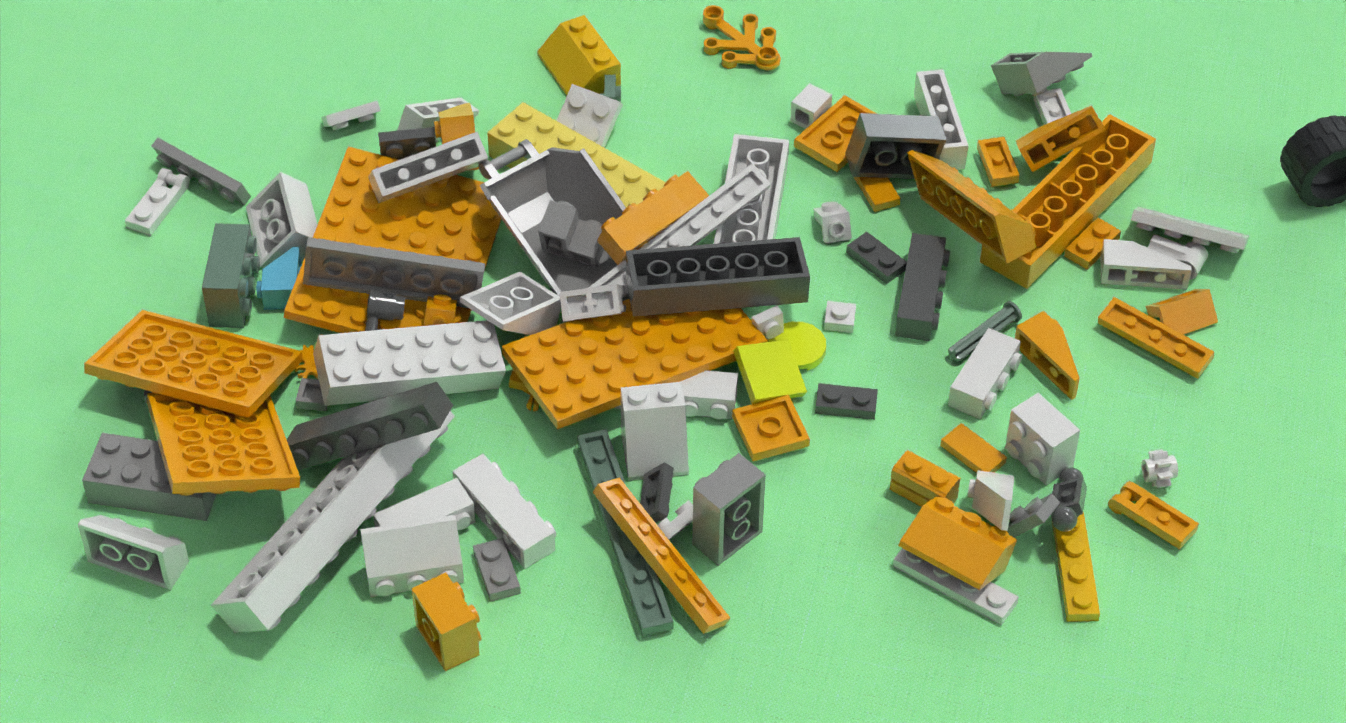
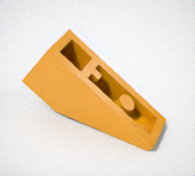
(1059, 137)
(1049, 351)

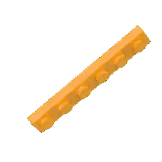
(661, 555)

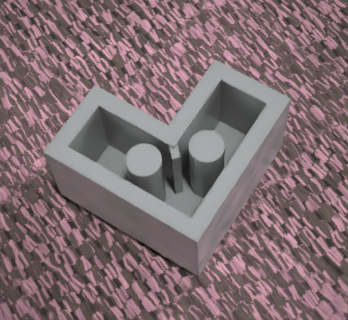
(568, 236)

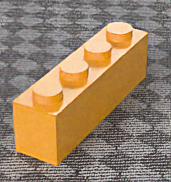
(651, 216)

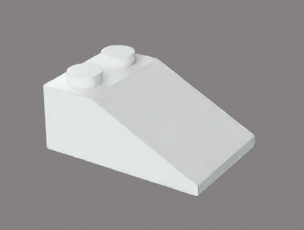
(516, 304)

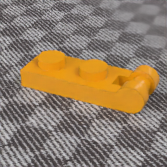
(1153, 514)

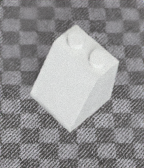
(654, 428)

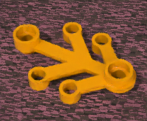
(763, 57)

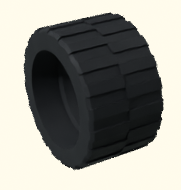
(1317, 161)

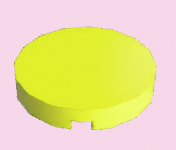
(806, 343)

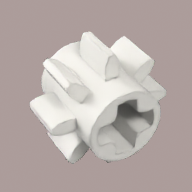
(1159, 468)

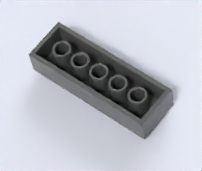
(717, 276)

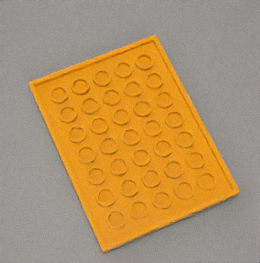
(435, 220)

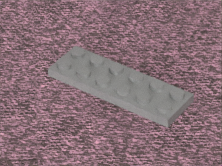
(390, 271)

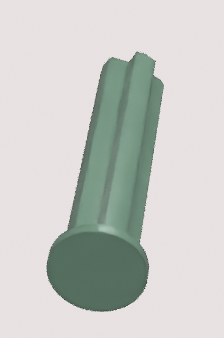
(999, 321)

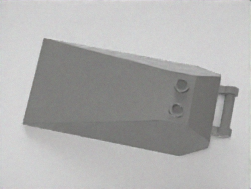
(524, 194)

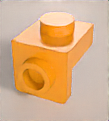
(439, 310)

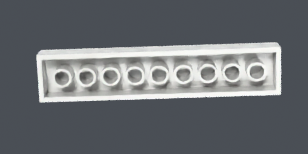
(317, 532)

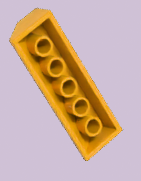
(972, 208)

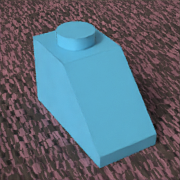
(279, 280)

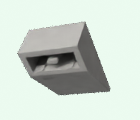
(1035, 70)

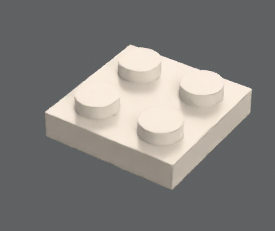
(590, 114)

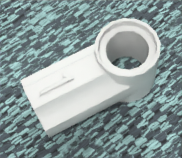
(1190, 254)

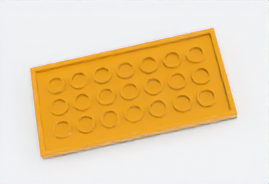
(585, 362)

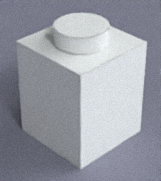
(809, 105)

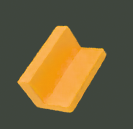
(1185, 311)

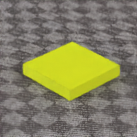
(769, 370)

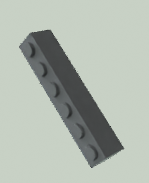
(369, 425)

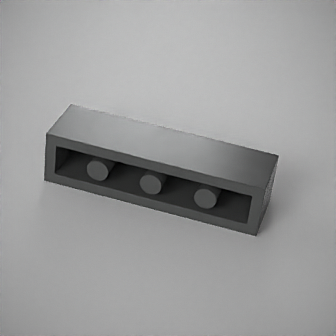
(920, 287)

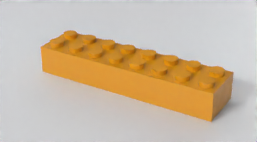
(1076, 196)

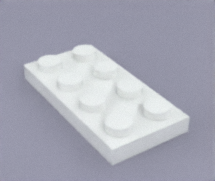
(1201, 232)

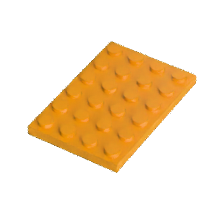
(194, 363)
(220, 450)

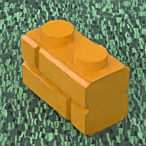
(922, 480)

